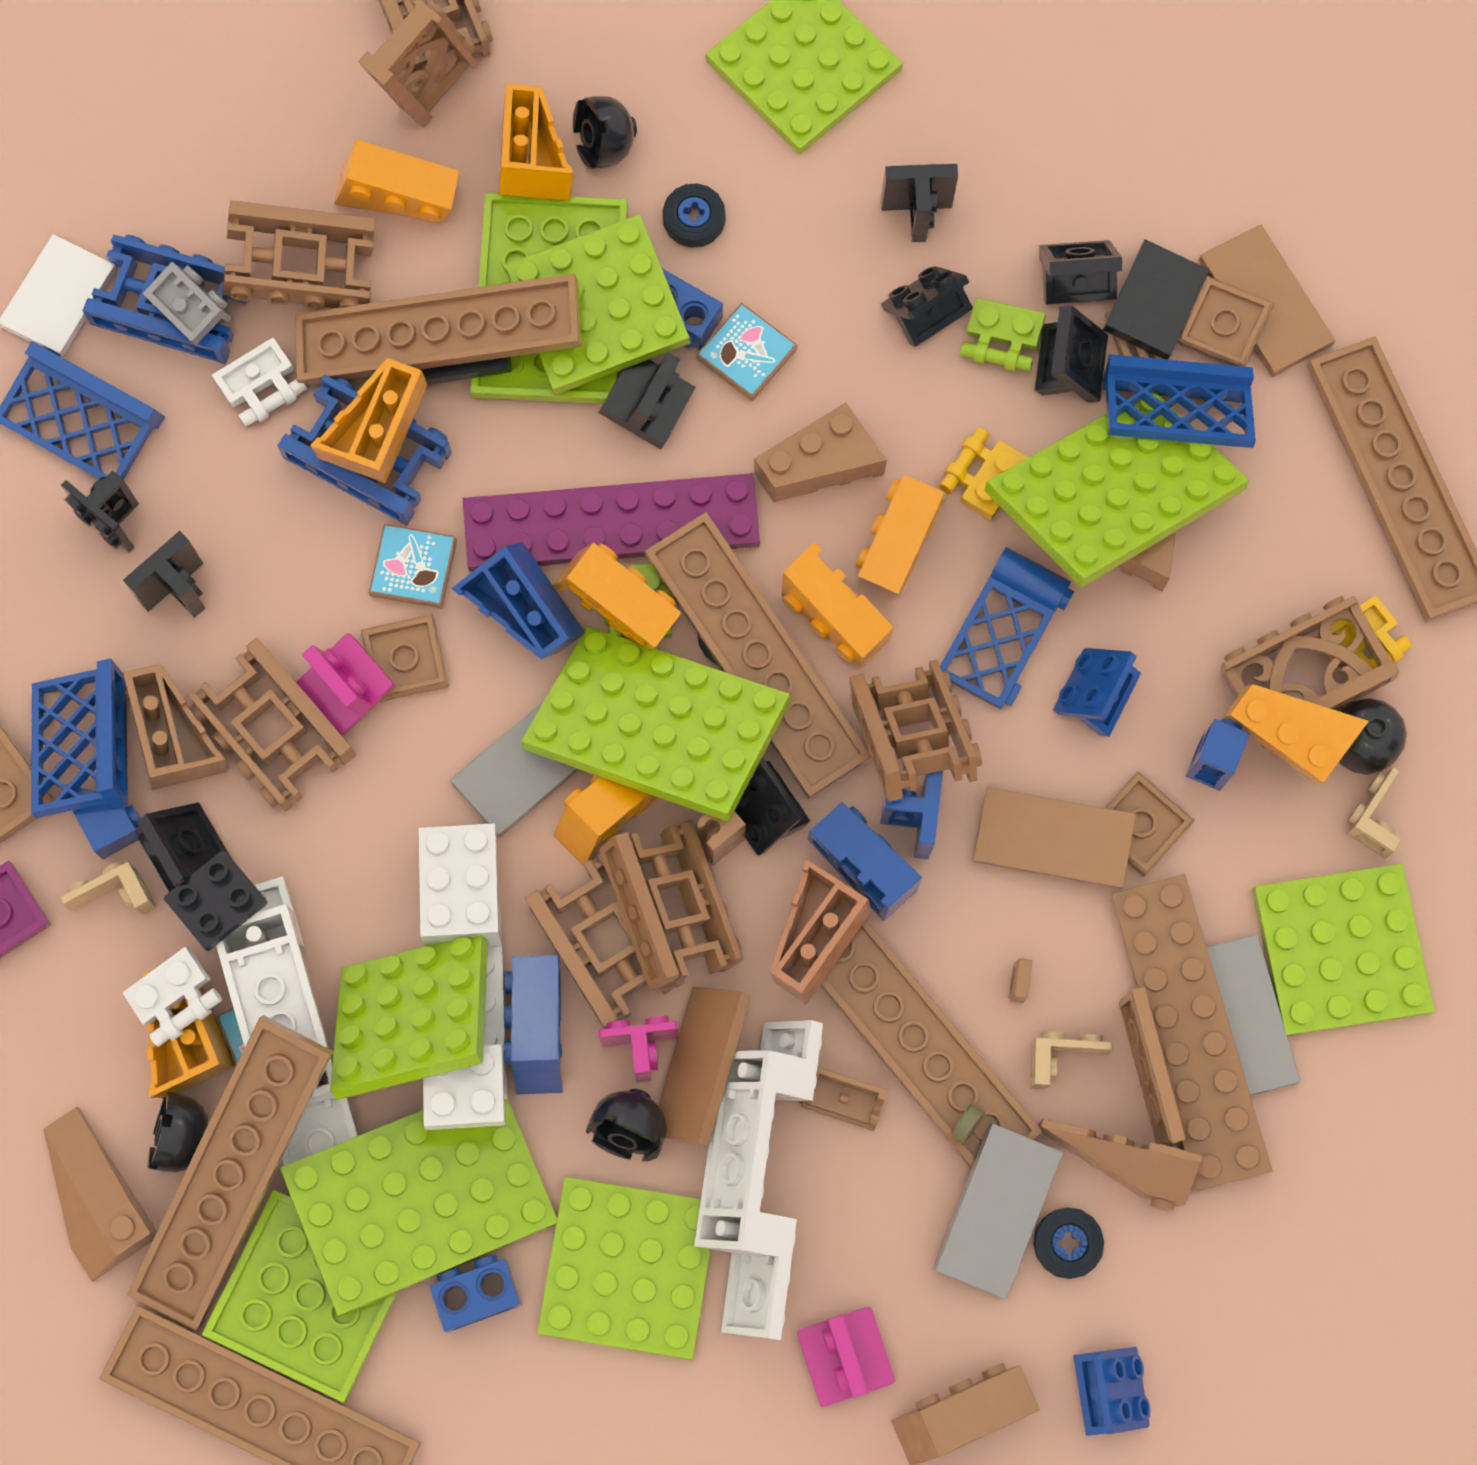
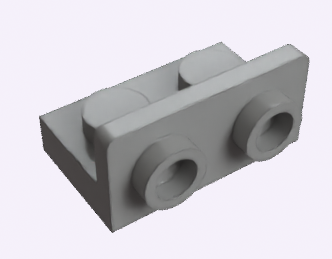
(186, 303)

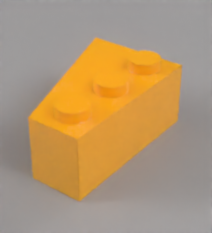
(395, 183)
(375, 423)
(900, 533)
(1296, 730)
(189, 1058)

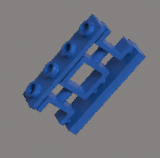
(150, 322)
(432, 449)

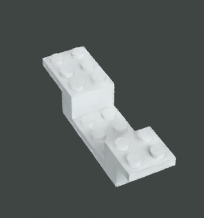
(462, 901)
(270, 979)
(736, 1172)

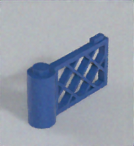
(1034, 590)

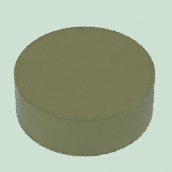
(967, 1124)

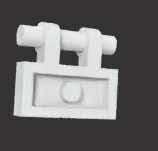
(254, 373)
(165, 988)

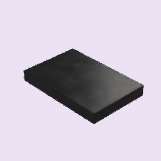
(1155, 299)

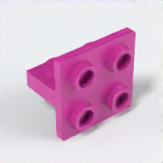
(344, 682)
(642, 1040)
(845, 1356)

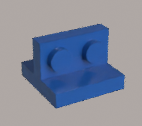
(917, 813)

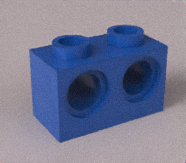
(695, 303)
(1218, 753)
(478, 1303)

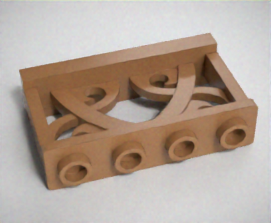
(393, 62)
(1360, 675)

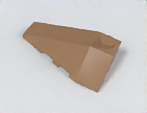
(97, 1205)

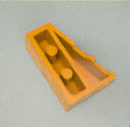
(530, 149)
(619, 595)
(834, 608)
(597, 815)

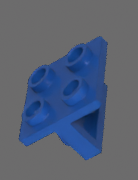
(1098, 688)
(1112, 1391)

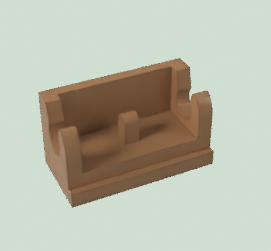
(723, 835)
(846, 1099)

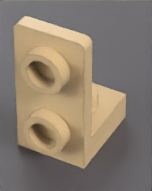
(1375, 835)
(132, 892)
(1045, 1066)

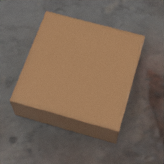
(1020, 980)

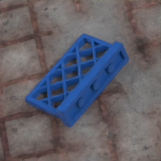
(1179, 381)
(91, 387)
(110, 741)

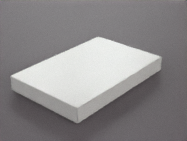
(54, 294)

